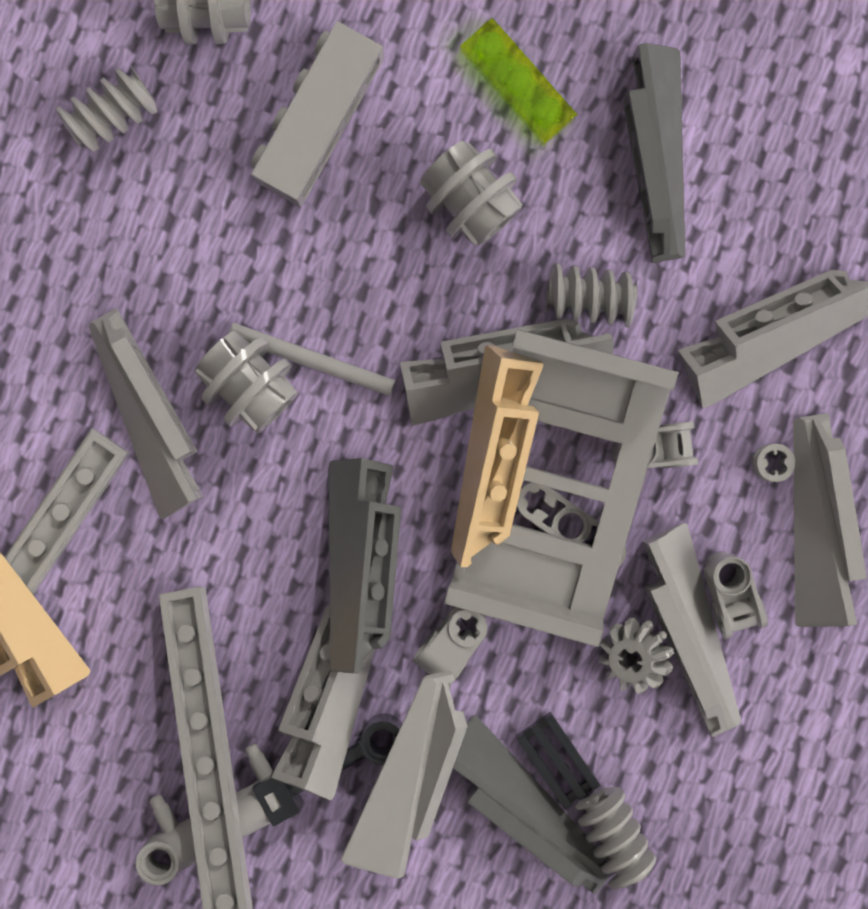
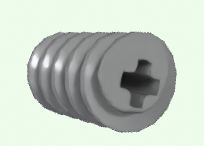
(107, 109)
(591, 294)
(618, 835)

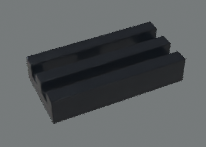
(578, 791)

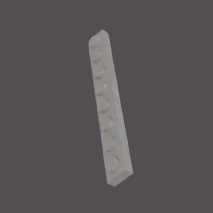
(205, 750)

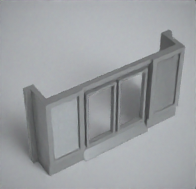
(548, 578)

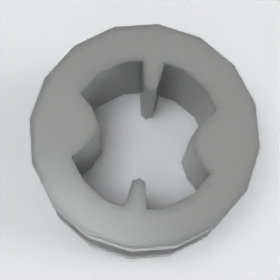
(787, 461)

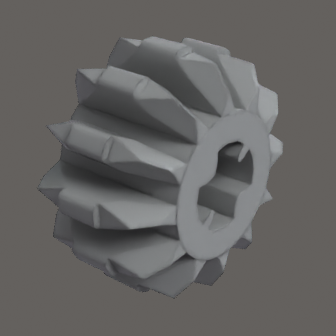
(646, 669)

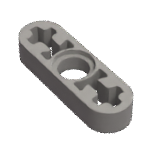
(550, 498)

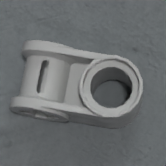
(671, 447)
(736, 602)
(447, 647)

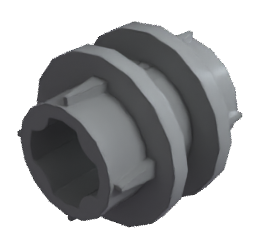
(190, 15)
(470, 193)
(245, 381)

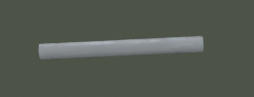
(319, 361)

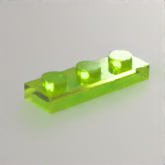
(518, 81)

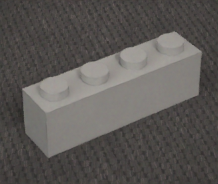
(317, 114)

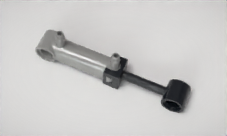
(258, 805)

